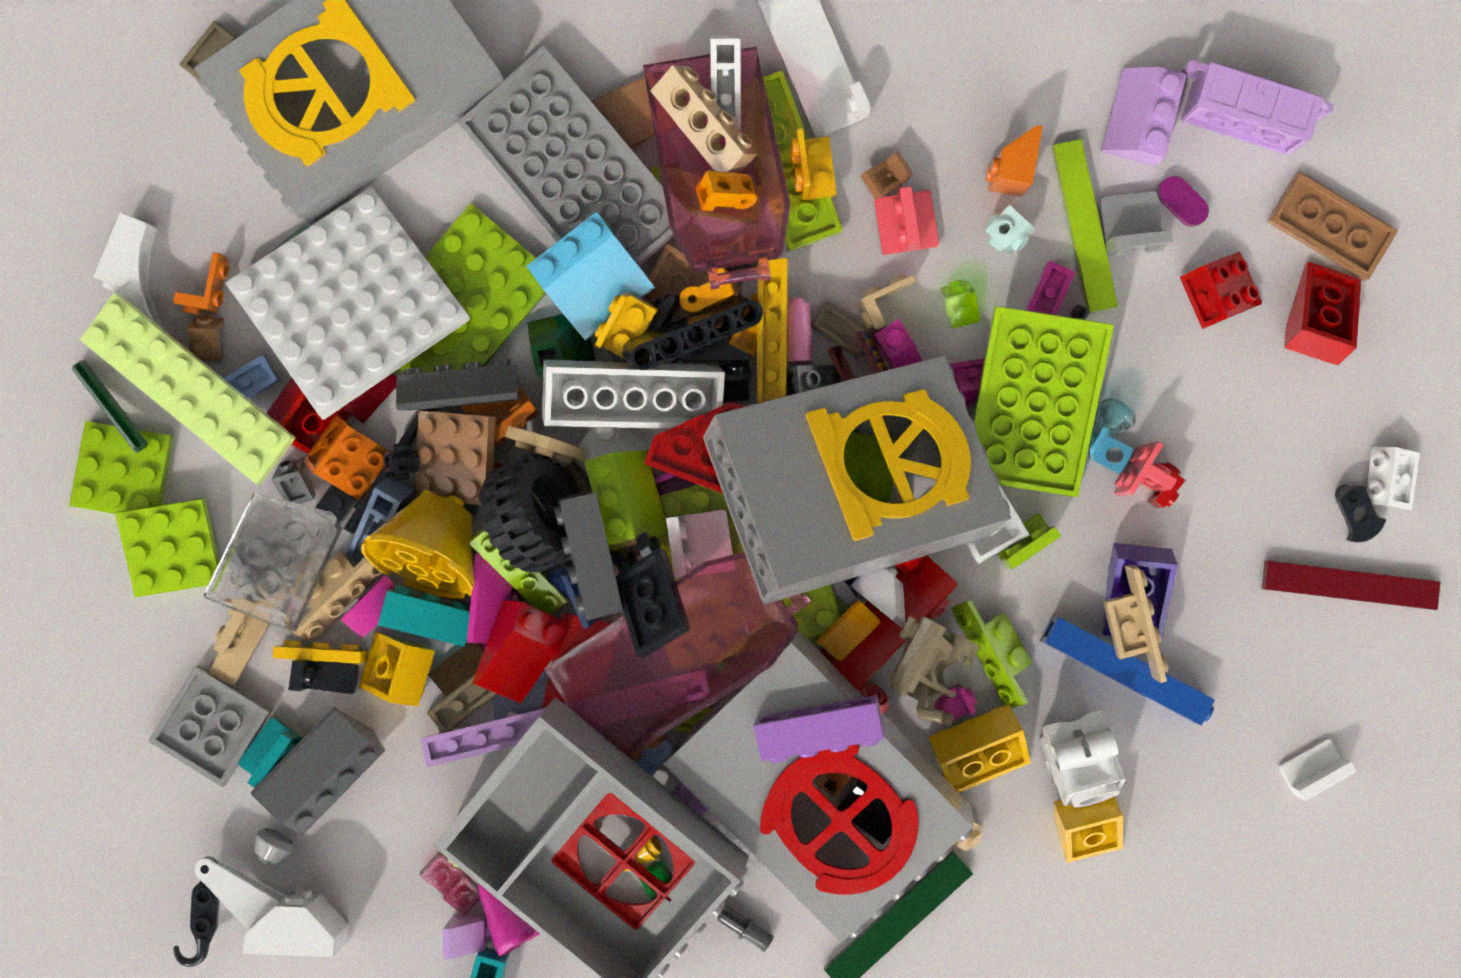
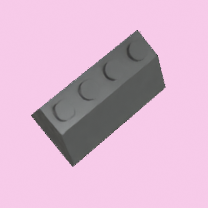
(457, 387)
(589, 555)
(318, 770)

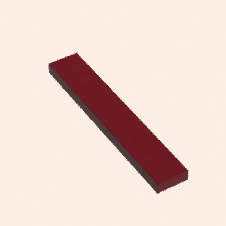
(1351, 585)

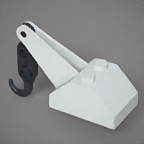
(275, 922)

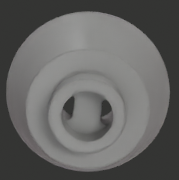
(272, 846)

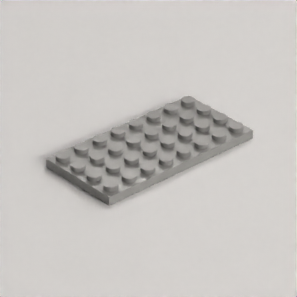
(567, 157)

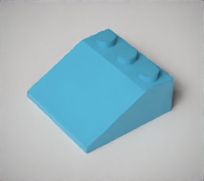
(587, 273)

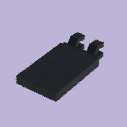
(649, 596)

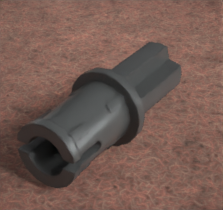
(745, 928)

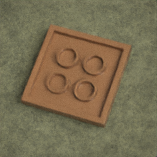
(454, 454)

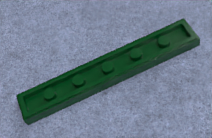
(900, 918)

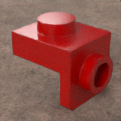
(1167, 498)

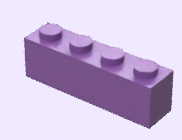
(819, 728)

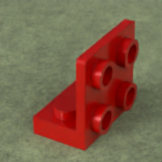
(1221, 289)

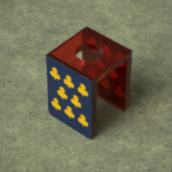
(871, 350)

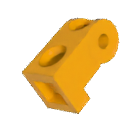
(725, 190)
(702, 297)

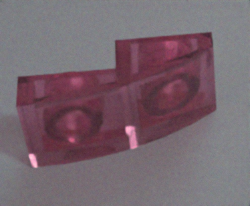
(452, 882)

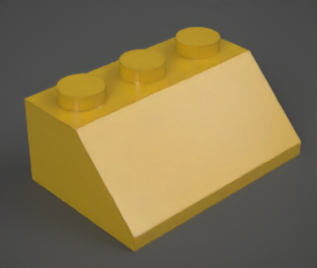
(980, 748)

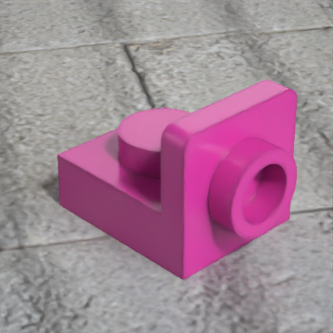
(958, 706)

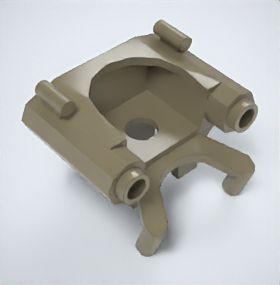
(923, 663)

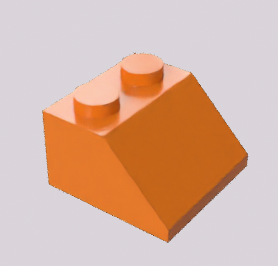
(1015, 165)

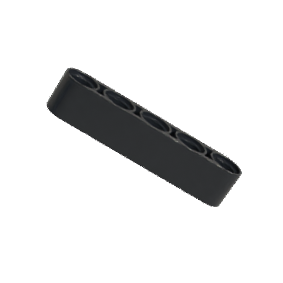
(679, 331)

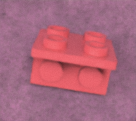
(906, 221)
(1143, 471)

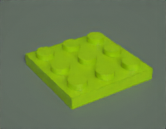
(114, 476)
(168, 546)

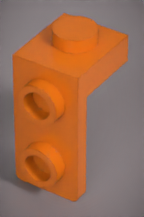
(213, 294)

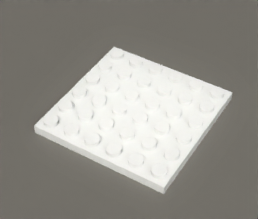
(347, 302)

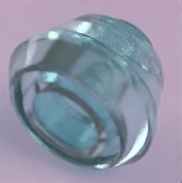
(1115, 416)

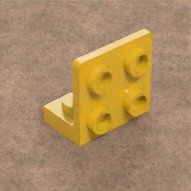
(814, 168)

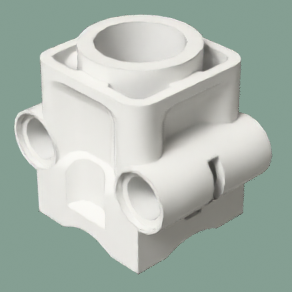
(1082, 760)

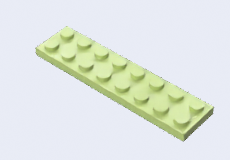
(187, 388)

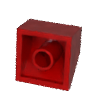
(299, 417)

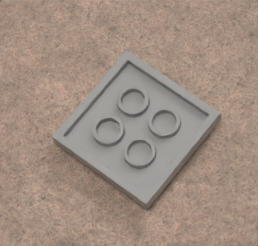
(209, 726)

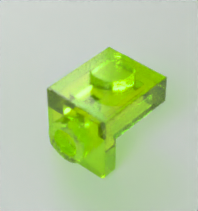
(961, 303)

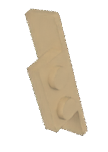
(335, 591)
(1132, 624)
(236, 646)

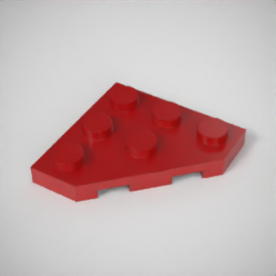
(684, 452)

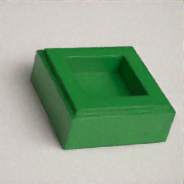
(659, 870)

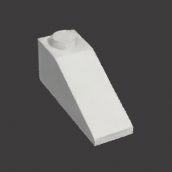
(727, 74)

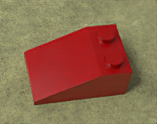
(1324, 314)
(518, 650)

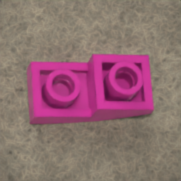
(366, 611)

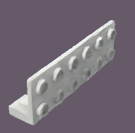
(815, 64)

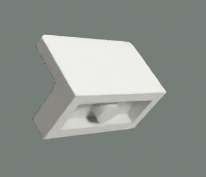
(1315, 770)

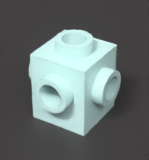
(1009, 231)

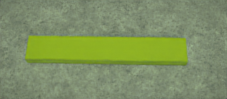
(1084, 226)

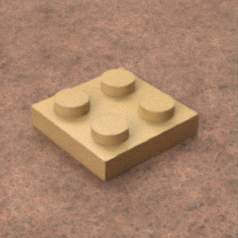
(545, 445)

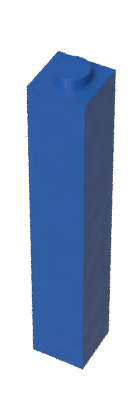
(1128, 671)

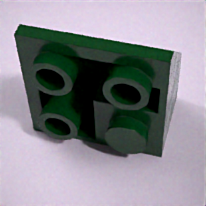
(557, 340)

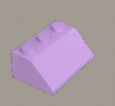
(1143, 114)

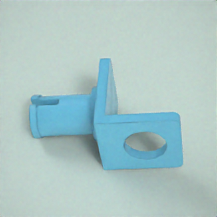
(1101, 443)

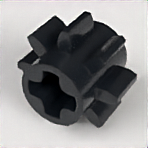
(401, 461)

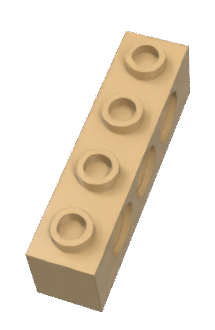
(672, 93)

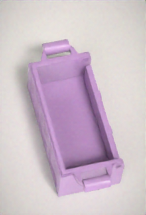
(1251, 107)

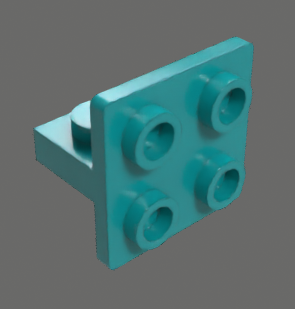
(268, 750)

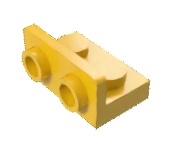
(628, 320)

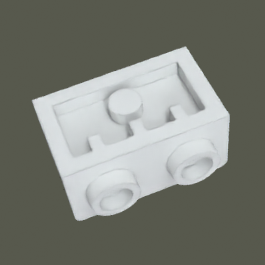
(1392, 477)

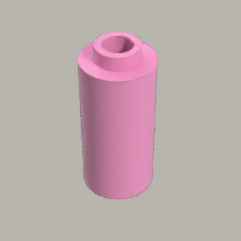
(799, 332)

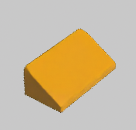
(849, 630)

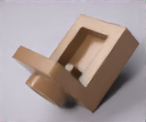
(887, 176)
(205, 337)

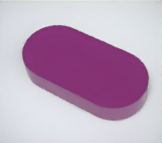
(1183, 201)

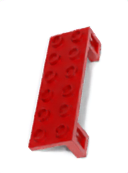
(924, 590)

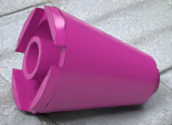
(505, 926)

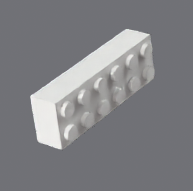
(628, 397)

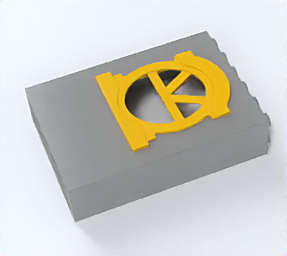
(422, 81)
(803, 513)

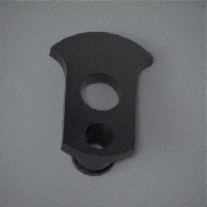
(1348, 500)

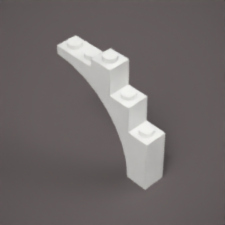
(127, 264)

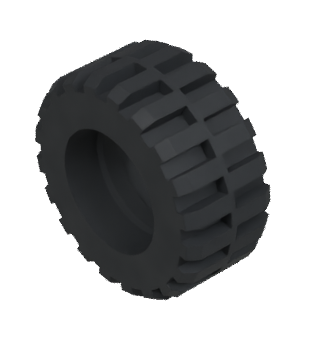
(520, 511)

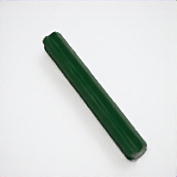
(110, 406)

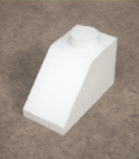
(883, 592)

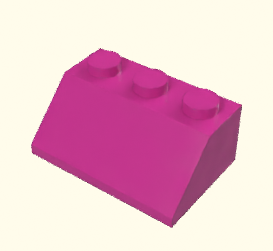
(486, 600)

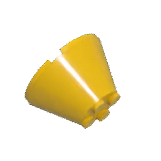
(427, 546)

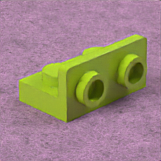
(1039, 537)

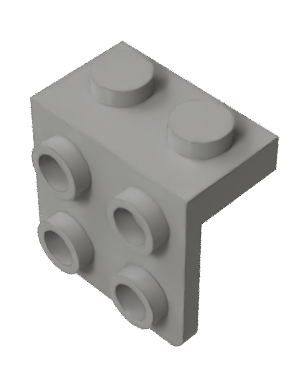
(1133, 224)

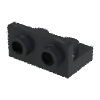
(873, 818)

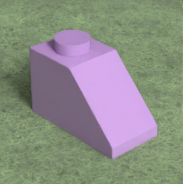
(465, 935)

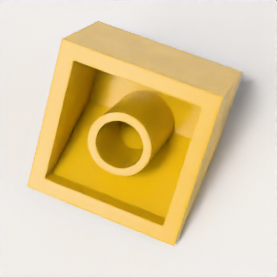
(396, 669)
(1089, 828)

